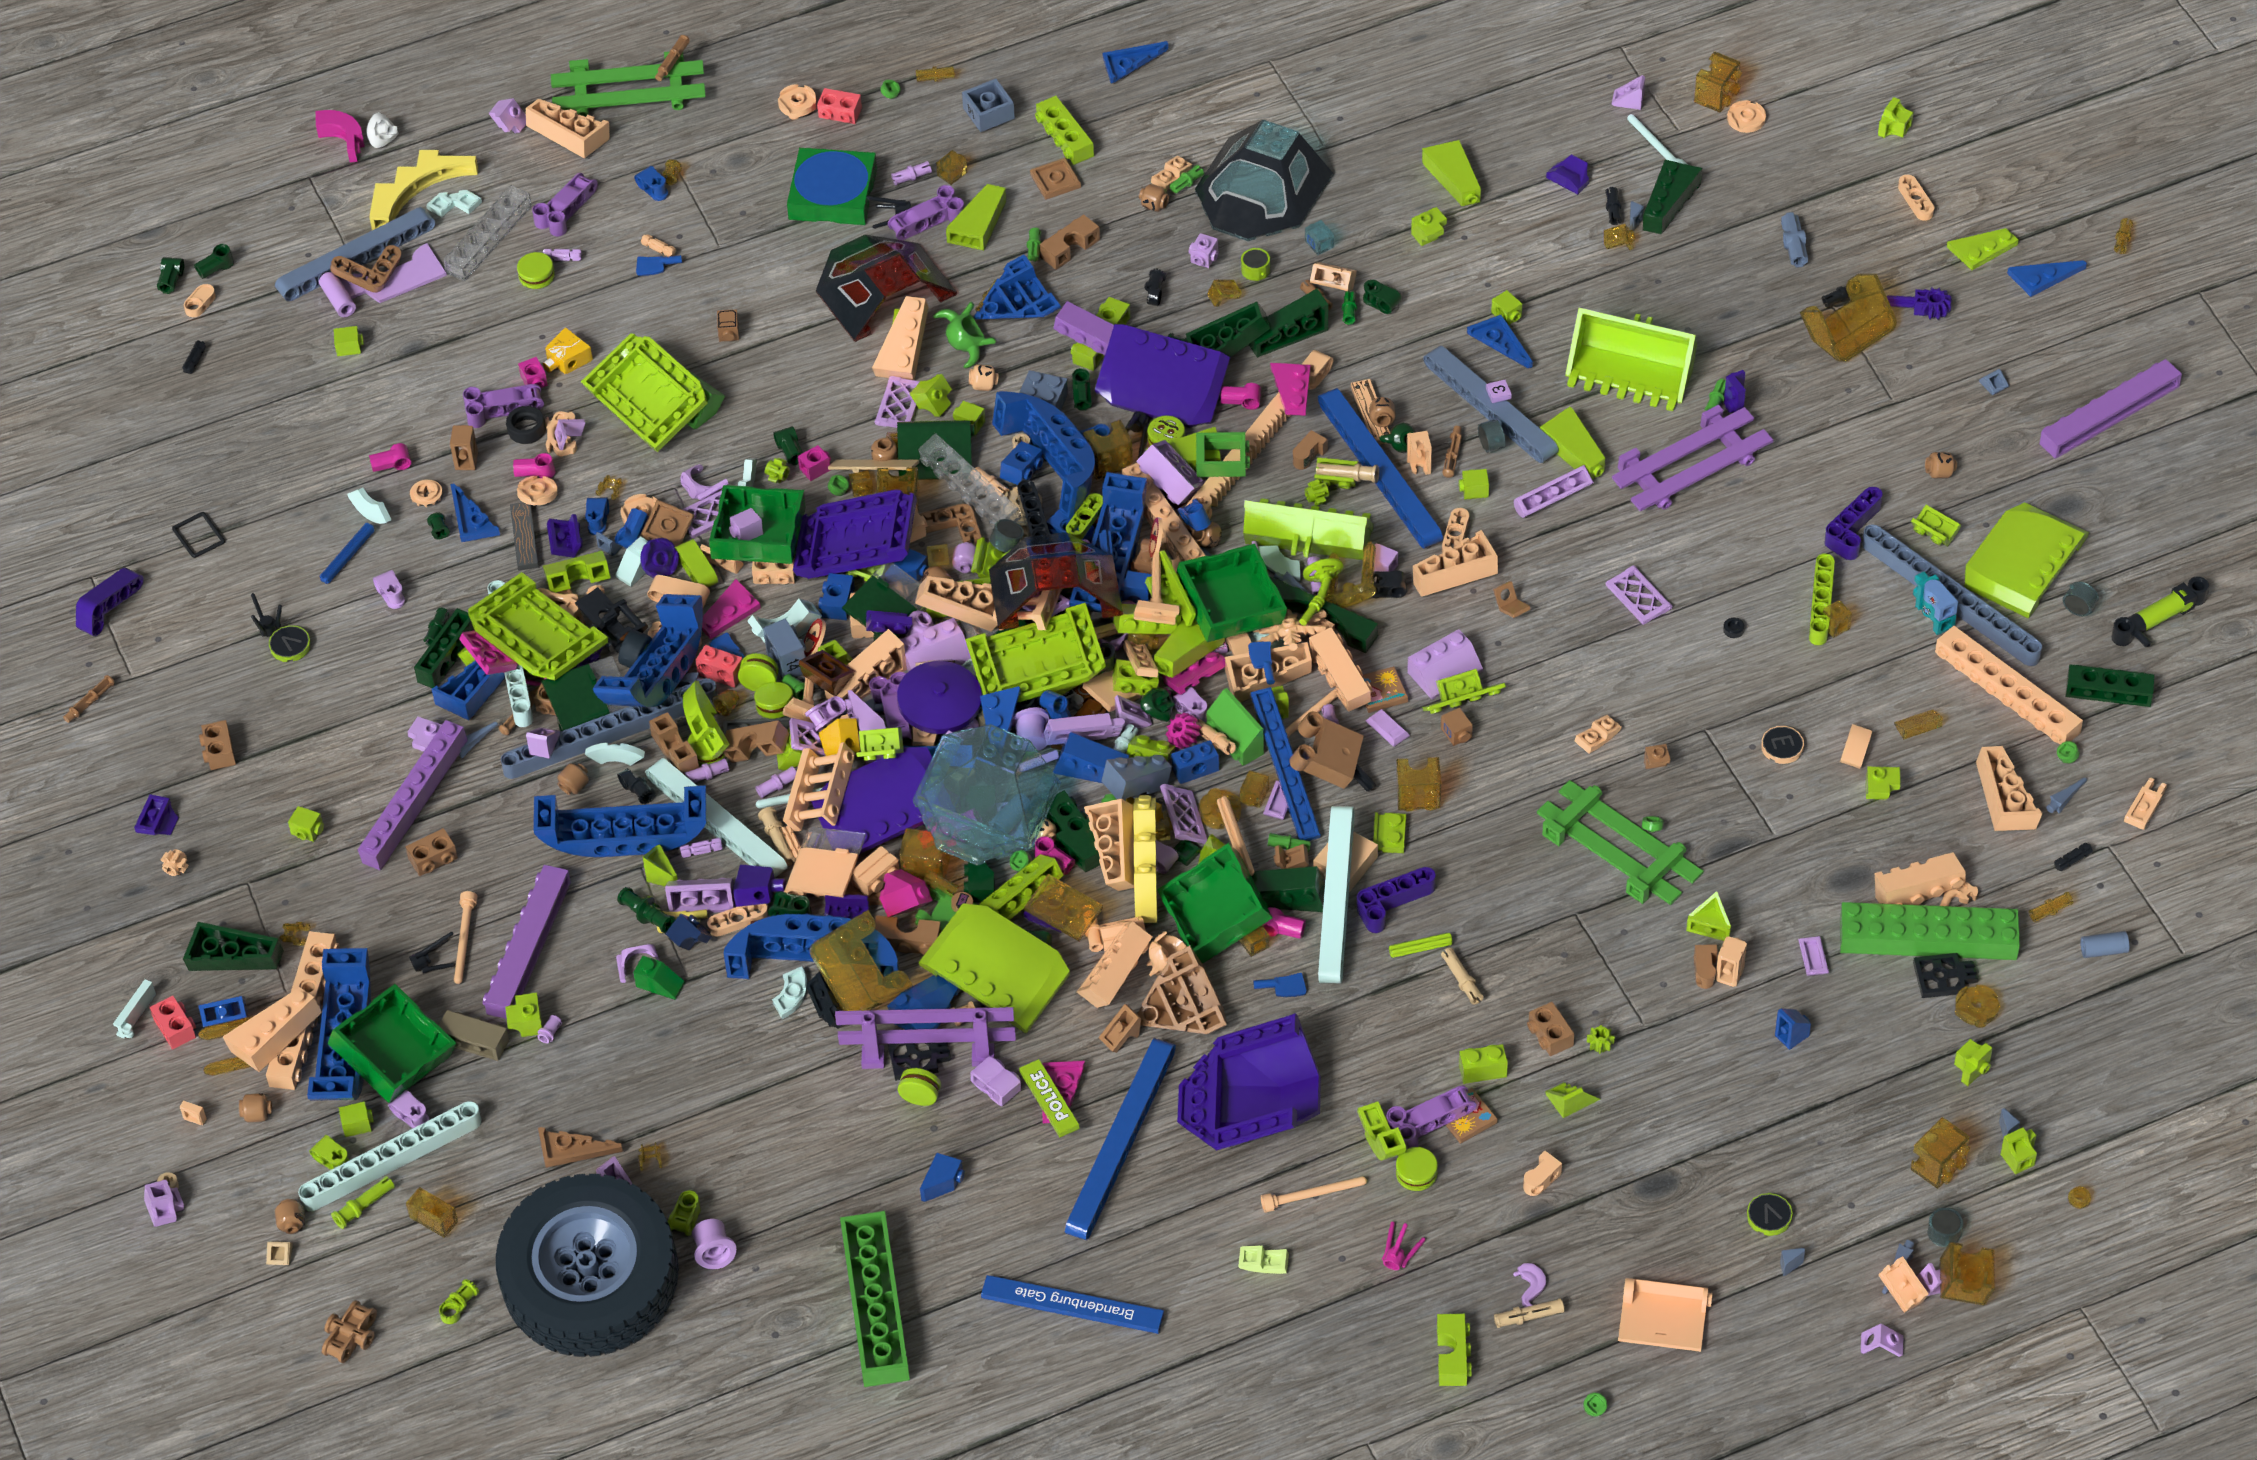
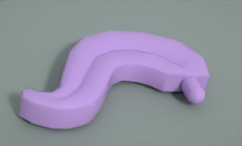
(1537, 1281)

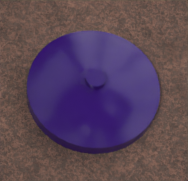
(939, 697)

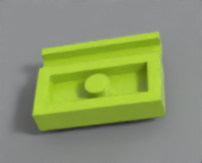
(984, 558)
(1390, 832)

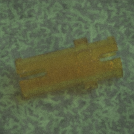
(943, 884)

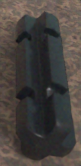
(194, 357)
(2073, 856)

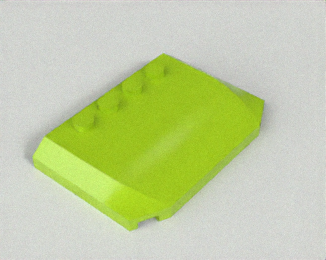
(646, 390)
(2022, 558)
(534, 629)
(1037, 658)
(997, 963)

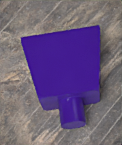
(756, 885)

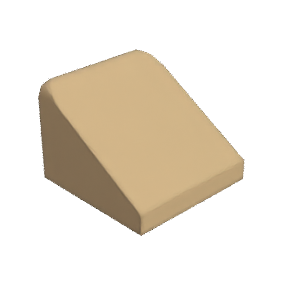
(279, 1253)

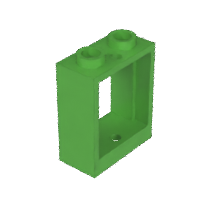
(1219, 441)

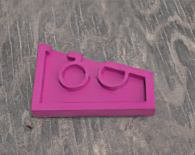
(1292, 385)
(729, 609)
(486, 654)
(1190, 676)
(1066, 1079)

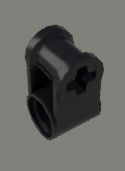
(1390, 584)

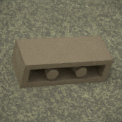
(475, 1035)

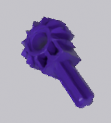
(1926, 302)

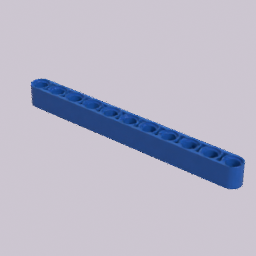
(1390, 480)
(1120, 1139)

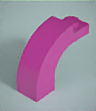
(339, 124)

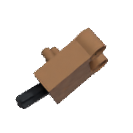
(1333, 752)

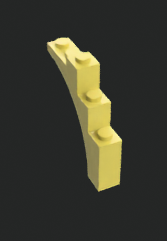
(430, 169)
(1145, 858)

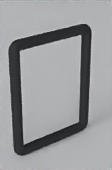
(222, 540)

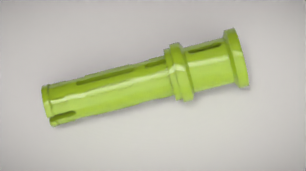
(355, 1207)

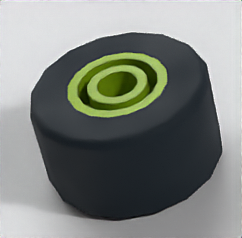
(632, 647)

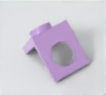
(566, 428)
(1930, 1279)
(1883, 1337)

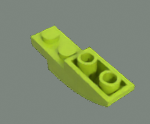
(701, 720)

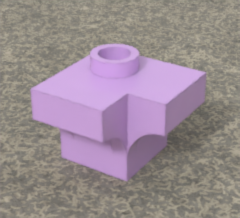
(508, 115)
(422, 732)
(162, 1202)

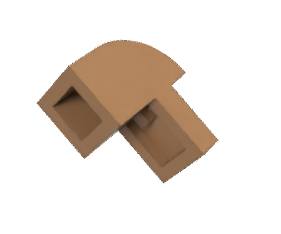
(1143, 560)

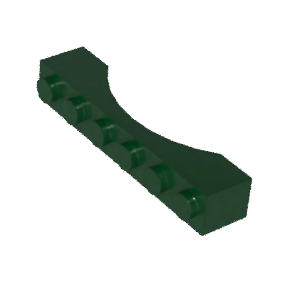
(1355, 629)
(980, 881)

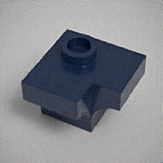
(688, 931)

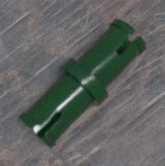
(436, 625)

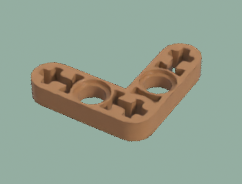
(373, 275)
(960, 521)

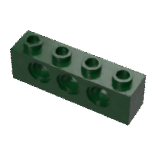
(443, 650)
(2110, 685)

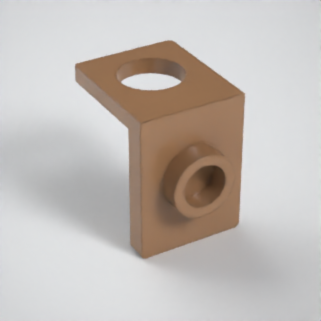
(1510, 606)

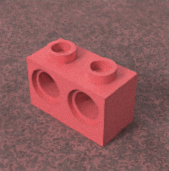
(839, 106)
(718, 666)
(170, 1017)

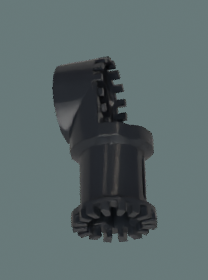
(1154, 286)
(636, 785)

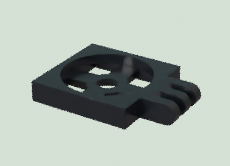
(1963, 970)
(937, 1054)

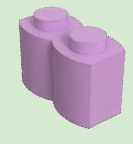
(995, 1080)

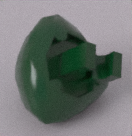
(1158, 703)

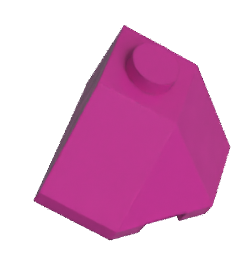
(903, 893)

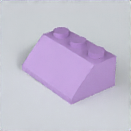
(1170, 472)
(936, 643)
(1442, 659)
(700, 894)

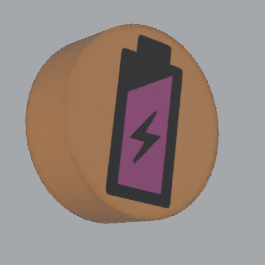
(960, 898)

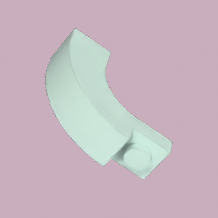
(800, 615)

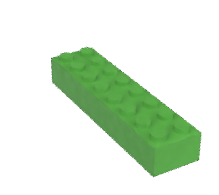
(1929, 930)
(874, 1299)

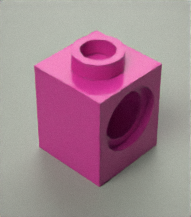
(532, 372)
(814, 462)

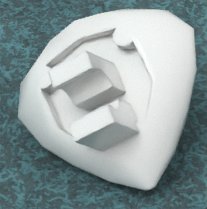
(380, 130)

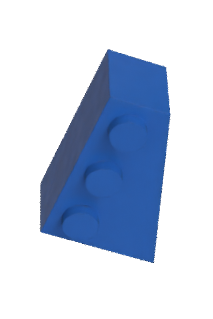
(466, 691)
(1084, 758)

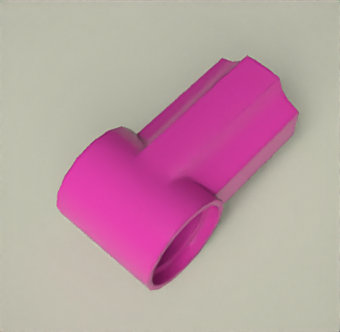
(1247, 396)
(396, 457)
(539, 466)
(1064, 860)
(1284, 924)

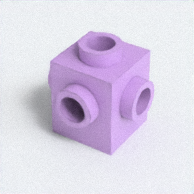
(1204, 250)

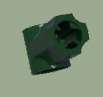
(219, 259)
(170, 271)
(1081, 389)
(788, 442)

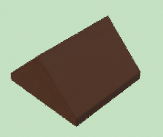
(826, 671)

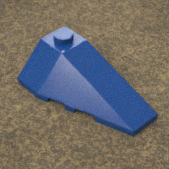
(928, 994)

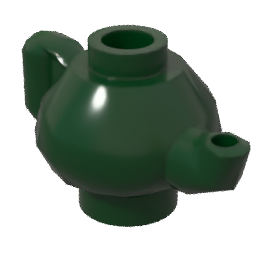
(1398, 437)

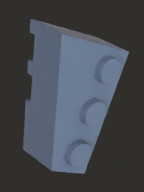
(1135, 775)

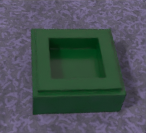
(1186, 851)

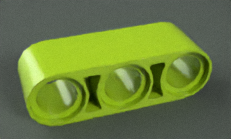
(696, 564)

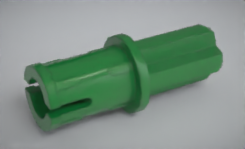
(1349, 308)

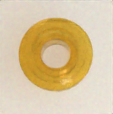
(2079, 1192)

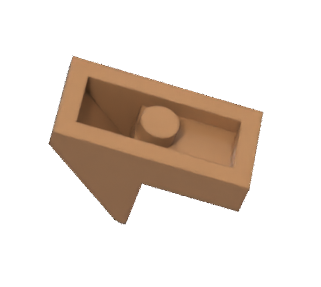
(1123, 1025)

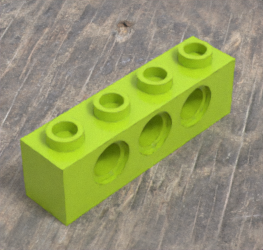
(1064, 130)
(1112, 311)
(1018, 890)

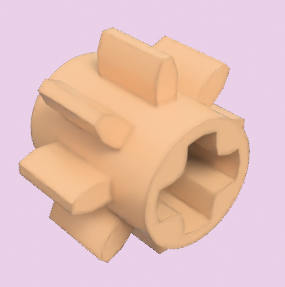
(174, 862)

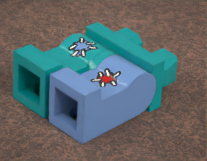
(1935, 602)

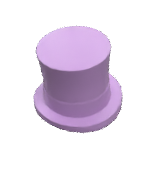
(1031, 725)
(713, 1247)

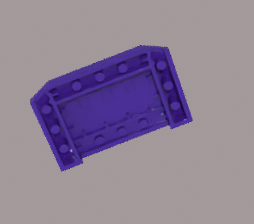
(1161, 376)
(855, 534)
(881, 797)

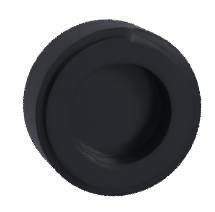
(1733, 627)

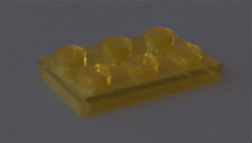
(1063, 907)

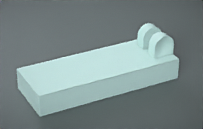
(134, 1009)

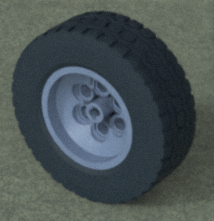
(554, 1229)

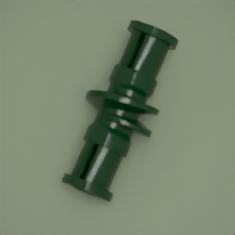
(646, 909)

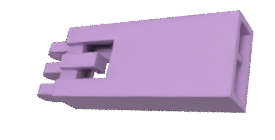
(1089, 726)

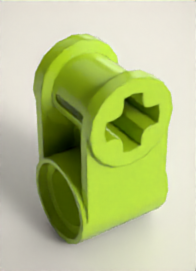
(329, 1153)
(684, 1217)

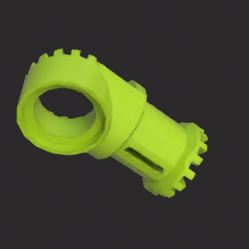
(457, 1301)

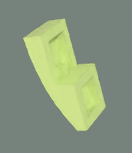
(1263, 1261)

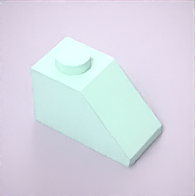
(630, 568)

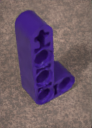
(1842, 530)
(104, 597)
(1373, 900)

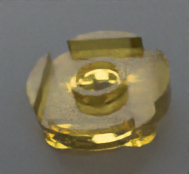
(1208, 806)
(1977, 1016)

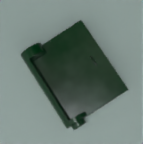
(914, 434)

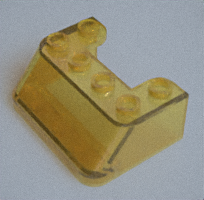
(1855, 324)
(852, 970)

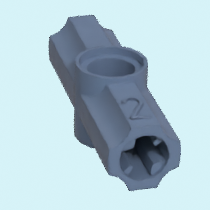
(1794, 239)

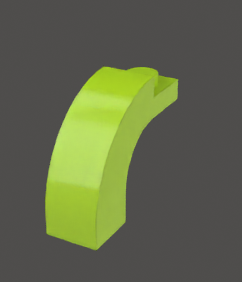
(1381, 1138)

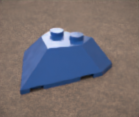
(1017, 294)

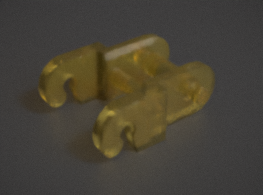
(603, 485)
(296, 928)
(650, 1148)

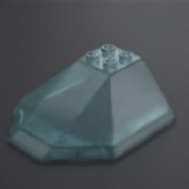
(985, 794)

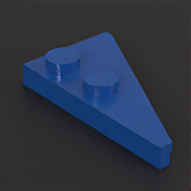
(1124, 61)
(2039, 277)
(1499, 336)
(470, 519)
(1000, 707)

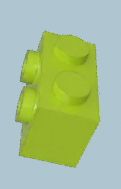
(1483, 1063)

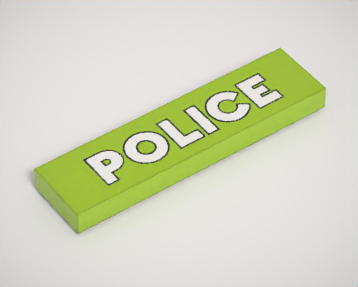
(1049, 1098)

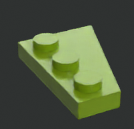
(1982, 247)

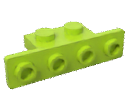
(1172, 589)
(1461, 687)

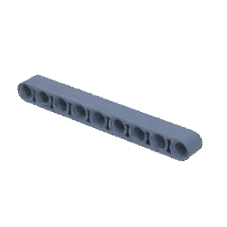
(359, 250)
(1474, 391)

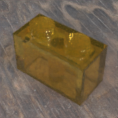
(432, 1212)

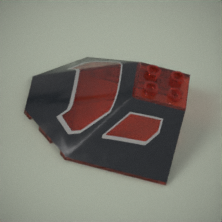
(868, 271)
(1052, 564)

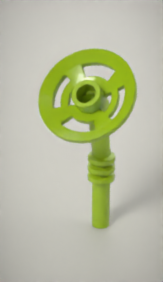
(1324, 574)

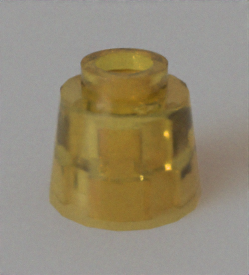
(725, 702)

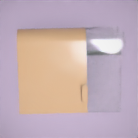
(825, 862)

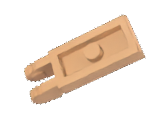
(2145, 804)

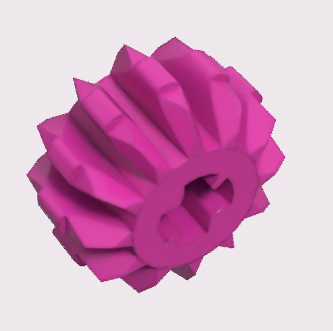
(1183, 730)

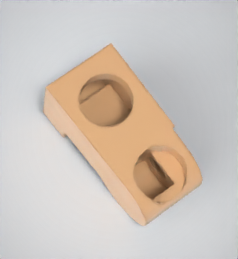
(1543, 1175)

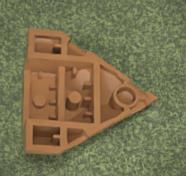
(1183, 997)

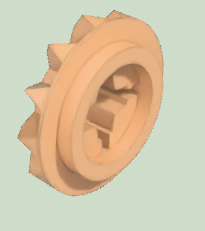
(418, 491)

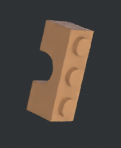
(1057, 247)
(768, 736)
(669, 741)
(913, 942)

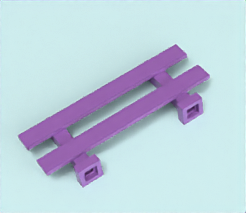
(1714, 428)
(871, 1037)

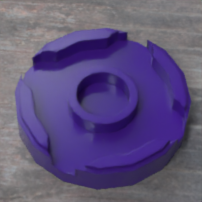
(659, 557)

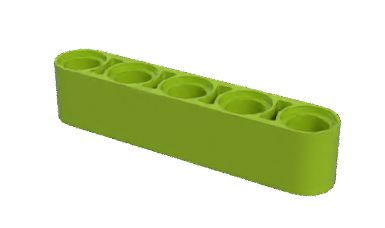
(1821, 598)

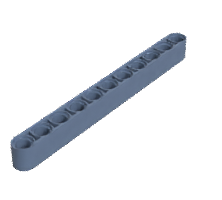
(1969, 607)
(597, 731)

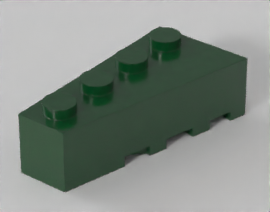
(1671, 190)
(1293, 324)
(1232, 331)
(1292, 888)
(230, 949)

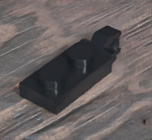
(823, 999)

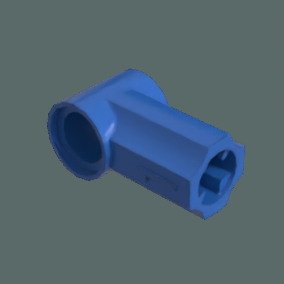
(632, 529)
(1055, 704)

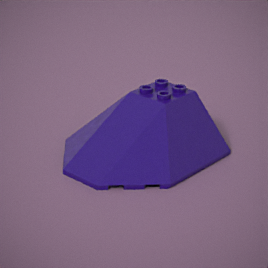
(1251, 1085)

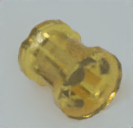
(671, 171)

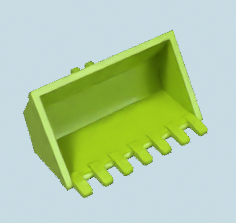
(1631, 357)
(1306, 529)

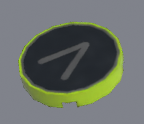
(289, 643)
(1769, 1214)

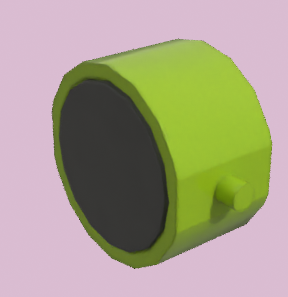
(1255, 264)

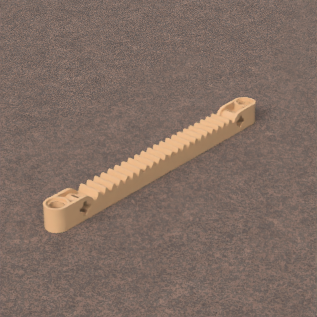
(1258, 435)

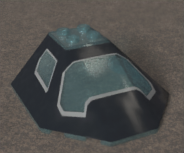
(1262, 182)

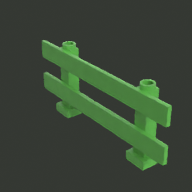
(581, 76)
(1641, 878)

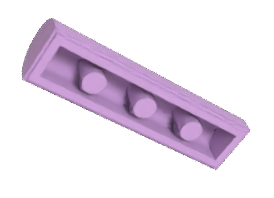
(1552, 491)

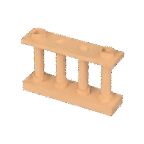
(1044, 608)
(804, 783)

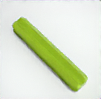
(1420, 945)

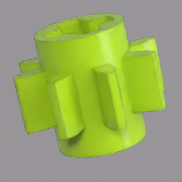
(777, 470)
(1316, 492)
(1600, 1039)

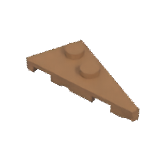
(567, 1148)

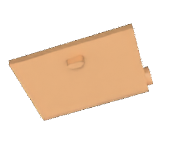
(1663, 1314)

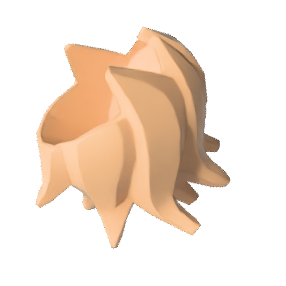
(1160, 951)

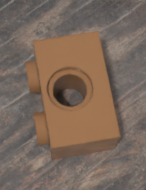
(463, 447)

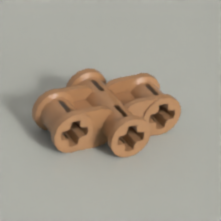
(349, 1331)

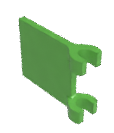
(942, 911)

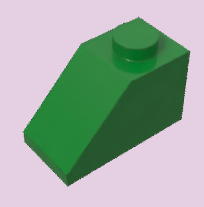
(657, 978)

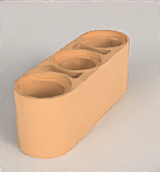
(668, 585)

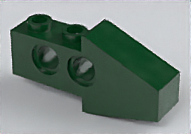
(1073, 832)

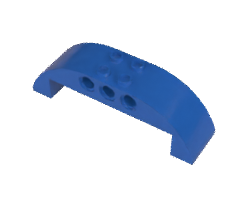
(1056, 436)
(1123, 517)
(664, 658)
(620, 828)
(790, 939)
(345, 993)

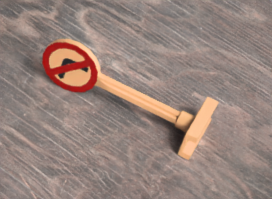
(1156, 610)
(797, 708)

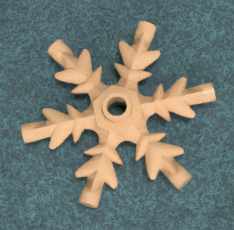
(1292, 629)

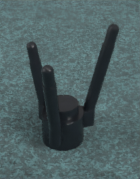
(898, 205)
(1137, 424)
(267, 624)
(421, 959)

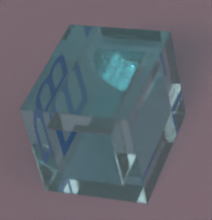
(1319, 237)

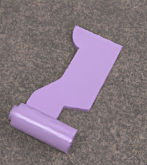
(405, 277)

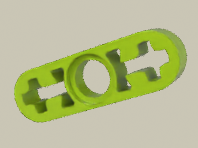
(1085, 509)

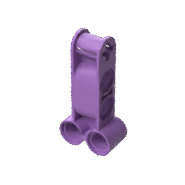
(563, 205)
(927, 214)
(498, 402)
(885, 692)
(1430, 1114)

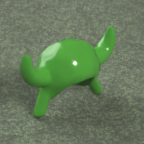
(964, 333)

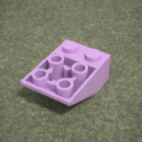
(865, 717)

